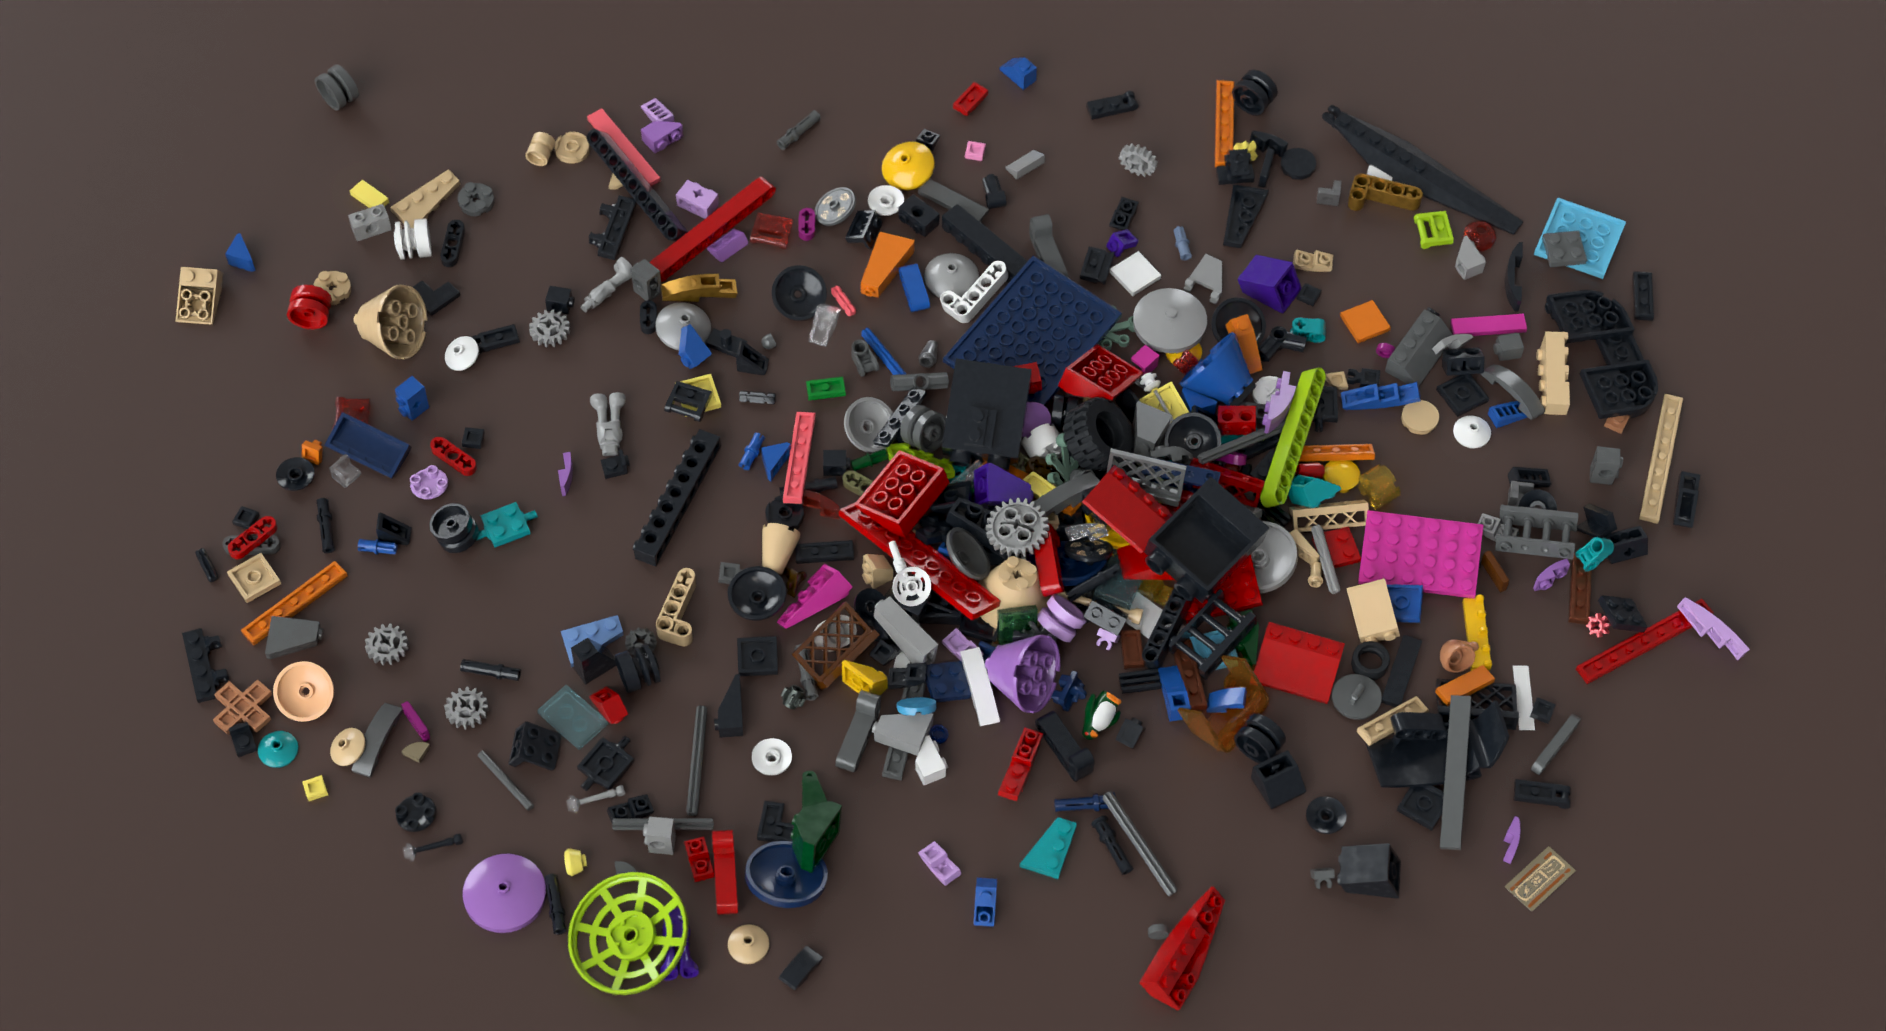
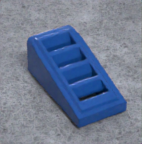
(1498, 421)

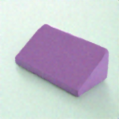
(728, 245)

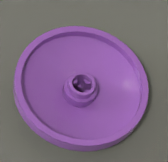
(509, 908)

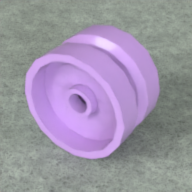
(1061, 618)

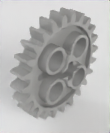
(1017, 527)

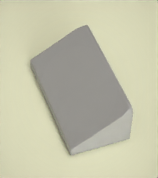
(1026, 164)

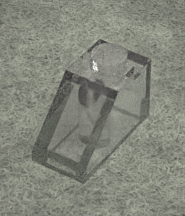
(824, 324)

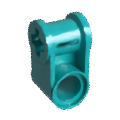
(1311, 328)
(1592, 555)

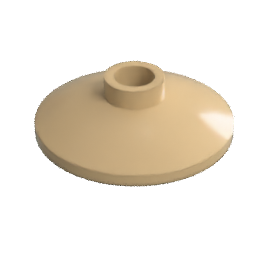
(347, 746)
(750, 952)

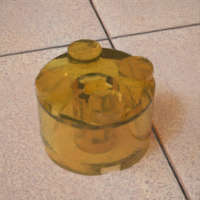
(1378, 486)

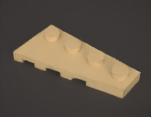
(426, 198)

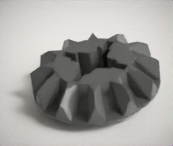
(648, 636)

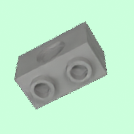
(369, 222)
(660, 835)

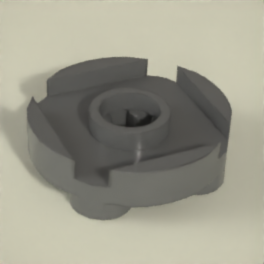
(475, 190)

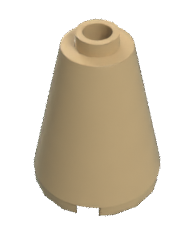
(778, 546)

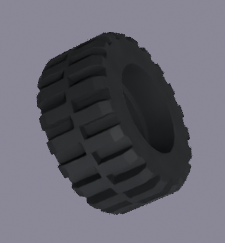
(1095, 429)

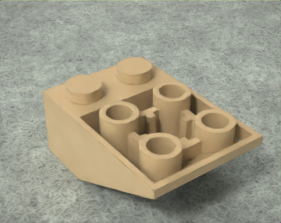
(198, 295)

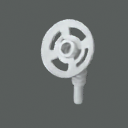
(910, 585)

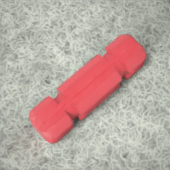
(843, 300)

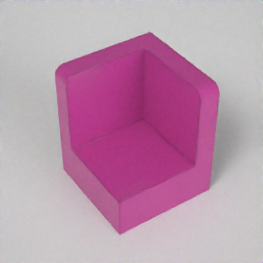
(1146, 359)

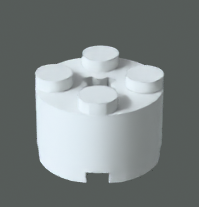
(1042, 441)

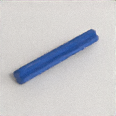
(882, 352)

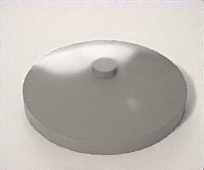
(1170, 320)
(1274, 558)

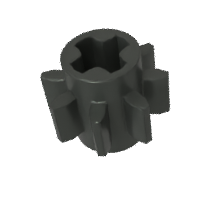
(793, 697)

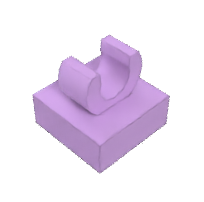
(1107, 636)

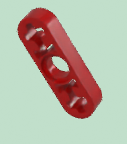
(456, 463)
(251, 545)

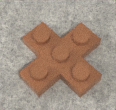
(242, 706)

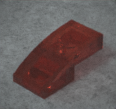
(827, 507)

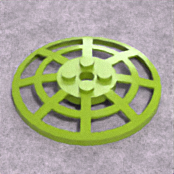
(619, 928)

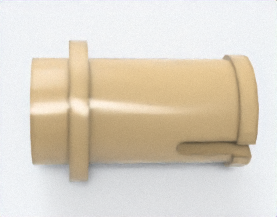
(1315, 578)

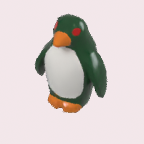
(1100, 714)

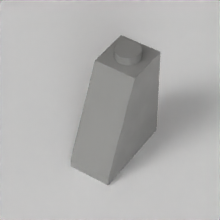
(903, 731)

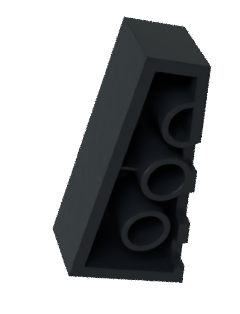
(974, 520)

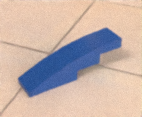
(1380, 397)

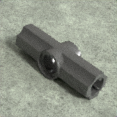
(908, 381)

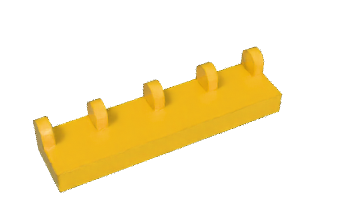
(1477, 630)

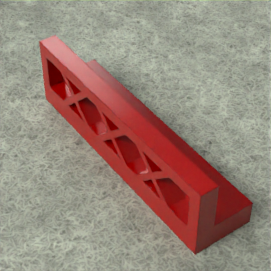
(1235, 479)

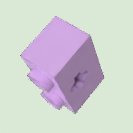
(697, 199)

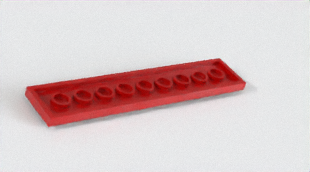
(945, 578)

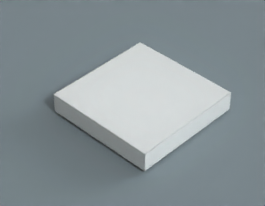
(1135, 273)

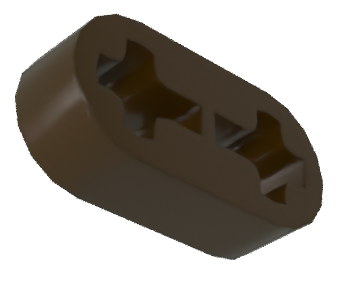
(1042, 467)

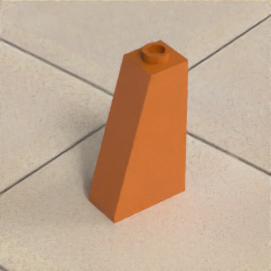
(884, 263)

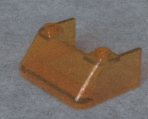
(1221, 727)

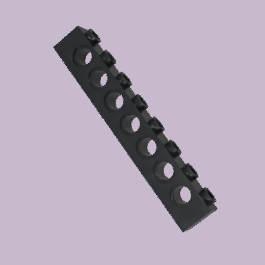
(652, 552)

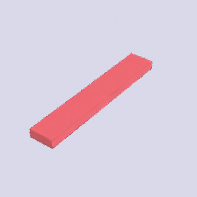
(603, 122)
(799, 457)

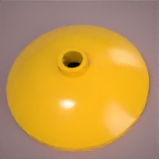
(908, 173)

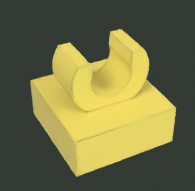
(1250, 148)

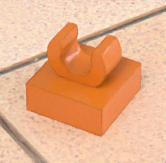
(312, 451)

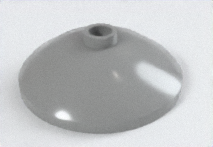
(940, 278)
(670, 323)
(868, 413)

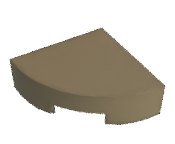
(416, 751)

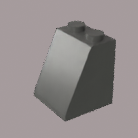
(1148, 429)

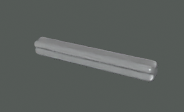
(1325, 559)

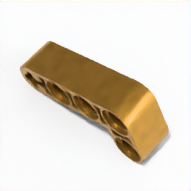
(1383, 191)

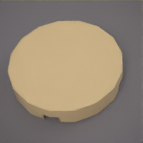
(572, 147)
(1420, 417)

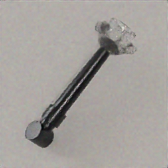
(410, 851)

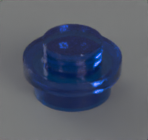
(939, 734)

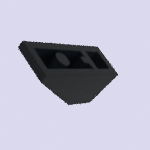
(730, 712)

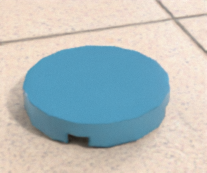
(917, 704)

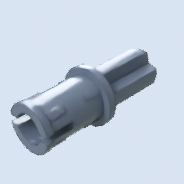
(1182, 243)

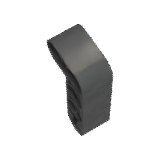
(1044, 243)
(859, 732)

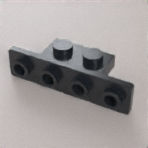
(892, 428)

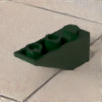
(1249, 644)

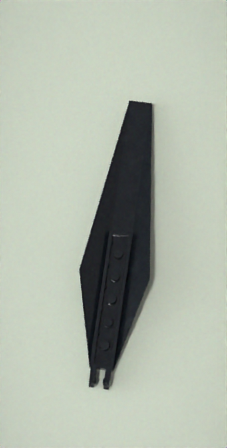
(1415, 168)

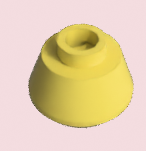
(574, 861)

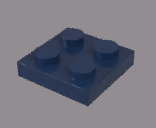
(947, 682)

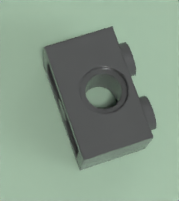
(646, 280)
(1605, 465)

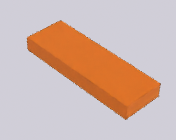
(1465, 684)

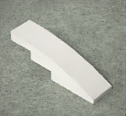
(980, 686)

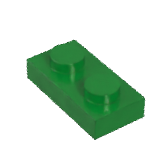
(825, 388)

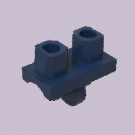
(1072, 691)

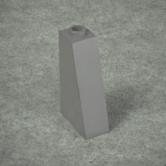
(905, 632)

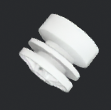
(413, 239)

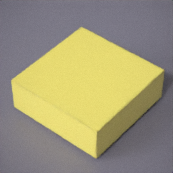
(315, 788)

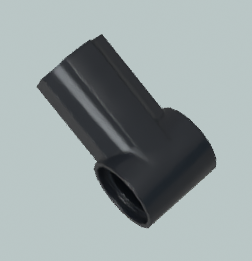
(994, 195)

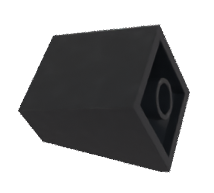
(1370, 870)

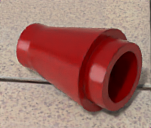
(1311, 469)

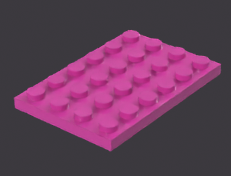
(1421, 552)

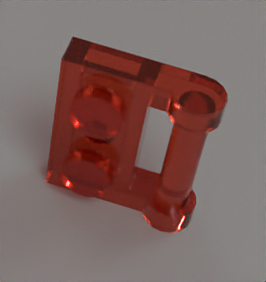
(771, 225)
(357, 408)

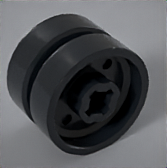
(1061, 409)

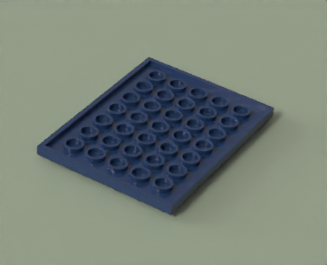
(1040, 321)

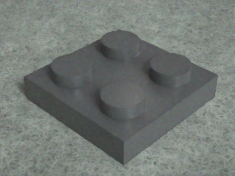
(1564, 248)

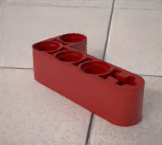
(1048, 564)
(725, 872)

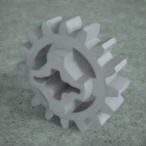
(1138, 160)
(549, 328)
(386, 651)
(465, 712)

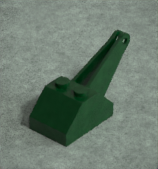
(815, 824)

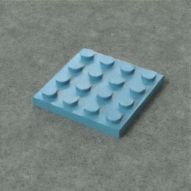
(1597, 231)

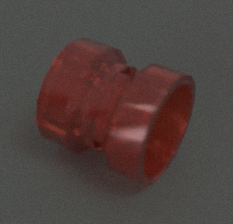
(1185, 362)

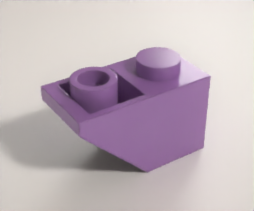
(661, 134)

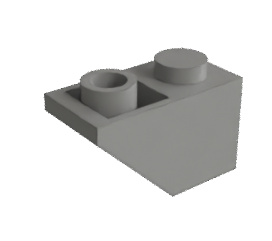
(1469, 260)

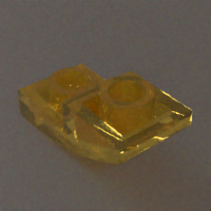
(1155, 591)

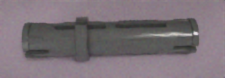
(794, 133)
(806, 679)

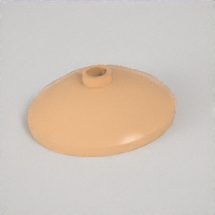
(290, 696)

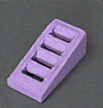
(669, 117)

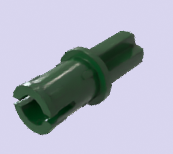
(869, 459)

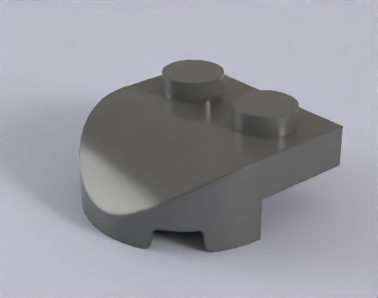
(1173, 453)

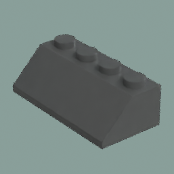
(1414, 354)

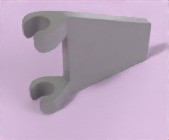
(1209, 275)

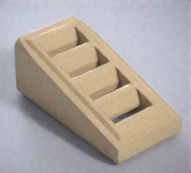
(1304, 548)

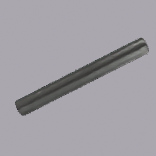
(680, 823)

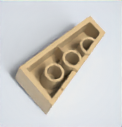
(1554, 373)

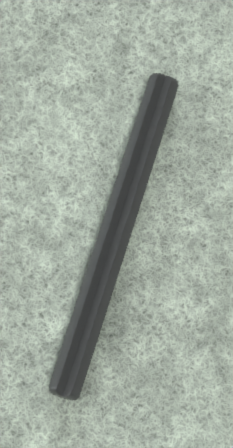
(1238, 444)
(696, 761)
(1139, 843)

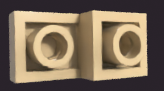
(1314, 262)

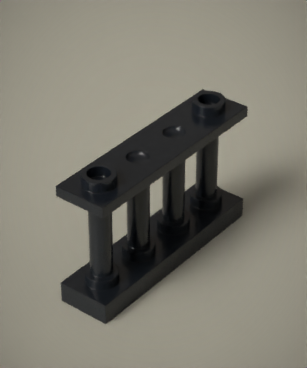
(1232, 637)

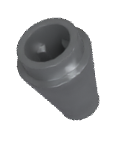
(928, 355)

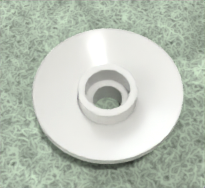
(885, 194)
(461, 353)
(1469, 437)
(769, 749)

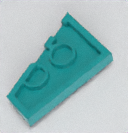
(1051, 850)

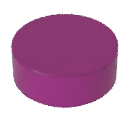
(1385, 350)

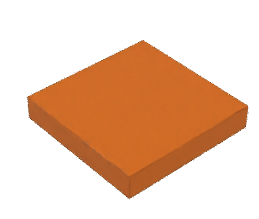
(1365, 321)

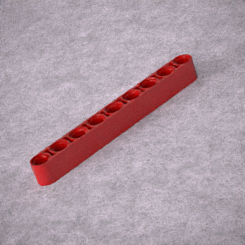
(713, 227)

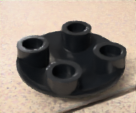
(415, 812)

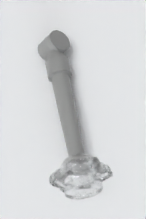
(574, 803)

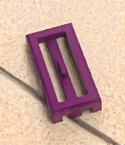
(416, 721)

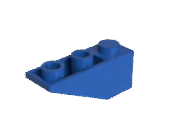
(1173, 692)

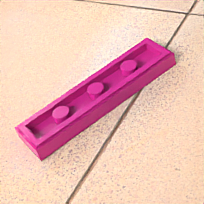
(1489, 325)

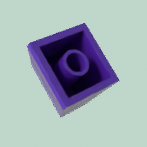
(1270, 282)
(996, 485)

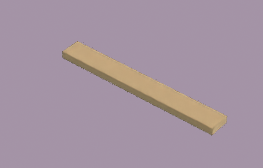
(1661, 458)

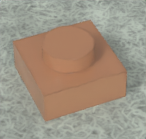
(1617, 423)

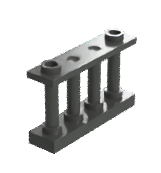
(1541, 519)

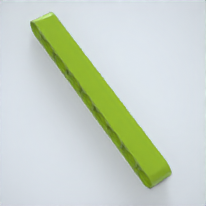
(1293, 437)

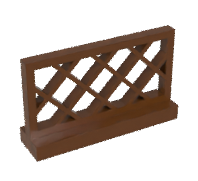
(850, 654)

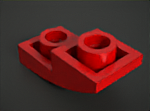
(699, 859)

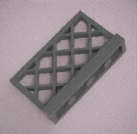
(1160, 491)

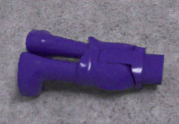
(688, 967)

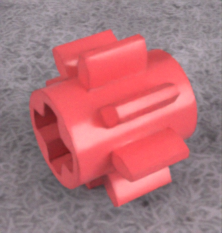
(1593, 625)

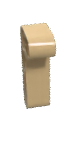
(678, 604)

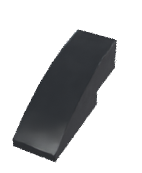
(1686, 499)

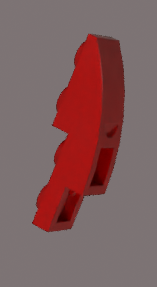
(1021, 764)

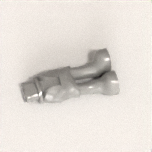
(605, 290)
(608, 433)

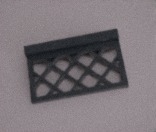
(1510, 717)

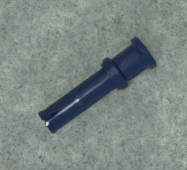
(1095, 802)

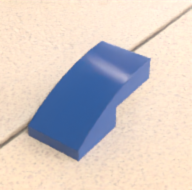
(1226, 698)

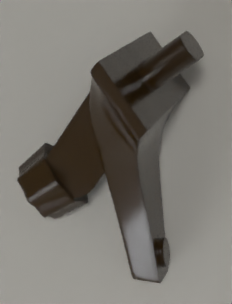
(794, 579)

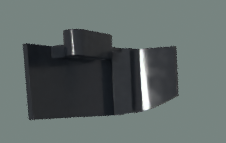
(1420, 748)

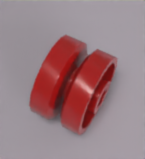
(309, 307)

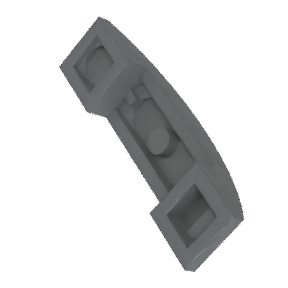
(1512, 383)
(375, 738)

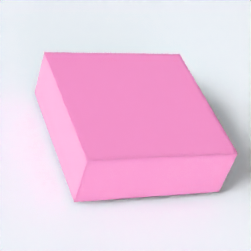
(975, 151)

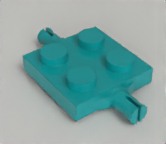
(505, 524)

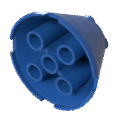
(1221, 372)

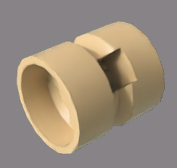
(540, 148)

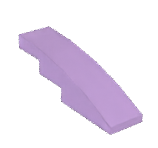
(1707, 623)

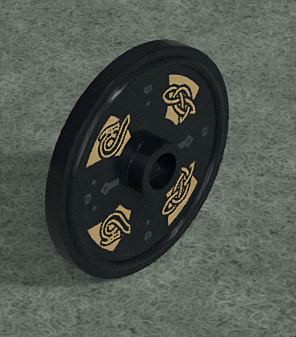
(1088, 551)

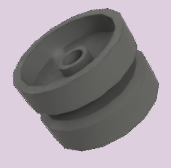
(336, 87)
(923, 428)

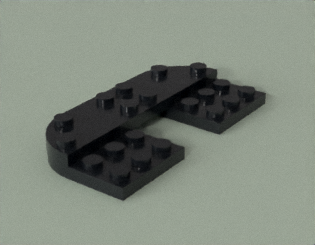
(1628, 380)

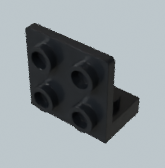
(535, 746)

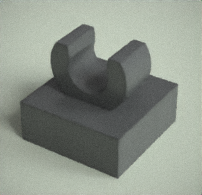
(1322, 874)

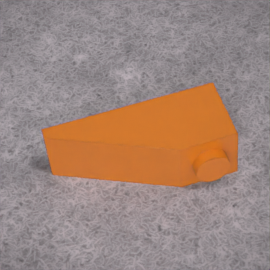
(1246, 337)

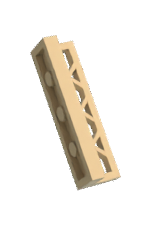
(1330, 508)

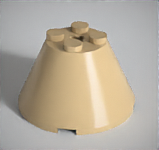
(394, 321)
(1014, 584)

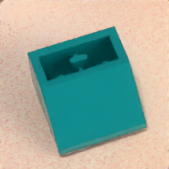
(1311, 491)

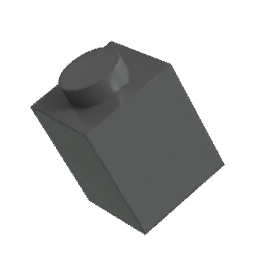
(1508, 347)

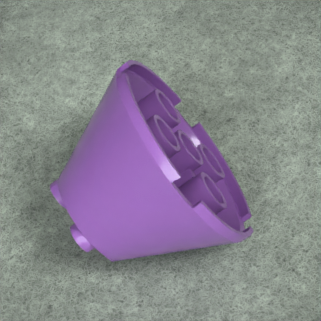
(1025, 671)

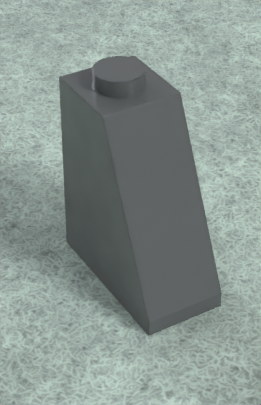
(291, 636)

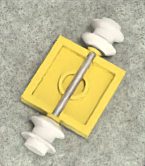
(1163, 398)

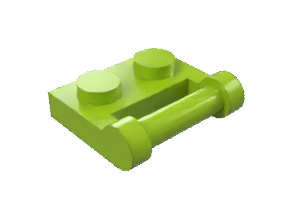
(1439, 228)

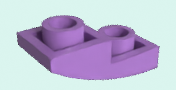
(1547, 577)

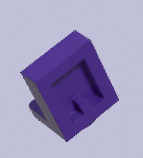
(1120, 241)

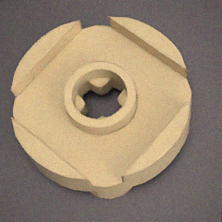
(337, 279)

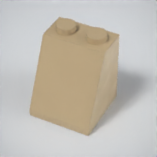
(1373, 611)

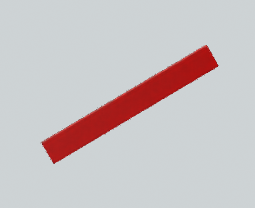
(1636, 645)

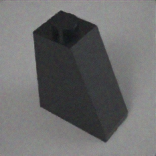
(591, 660)

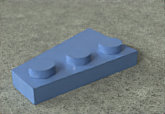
(600, 631)

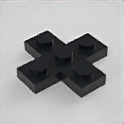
(934, 529)

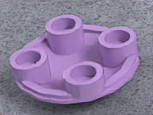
(429, 483)

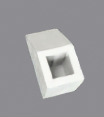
(929, 763)

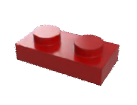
(970, 99)

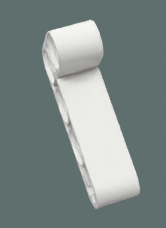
(995, 274)

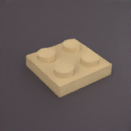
(254, 577)

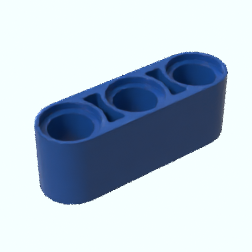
(914, 287)

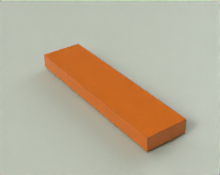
(1337, 452)

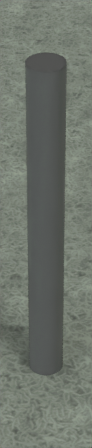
(505, 780)

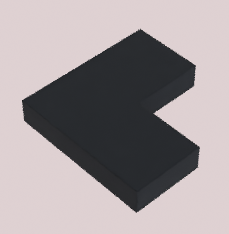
(437, 299)
(771, 825)

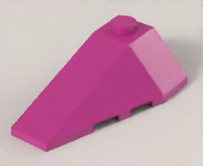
(824, 589)

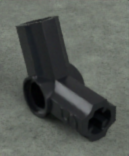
(1287, 340)

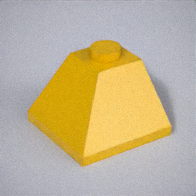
(864, 678)

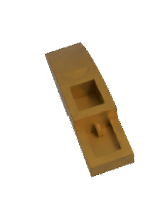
(697, 286)

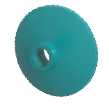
(278, 756)

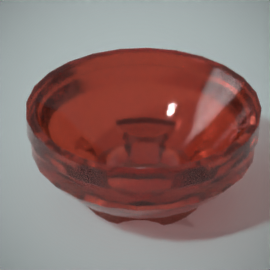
(1482, 240)

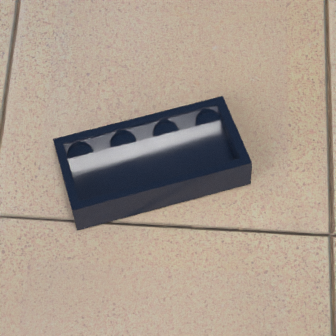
(368, 445)

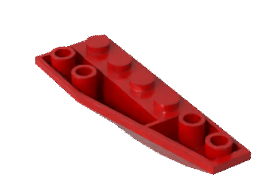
(1184, 952)

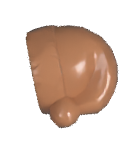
(1458, 655)

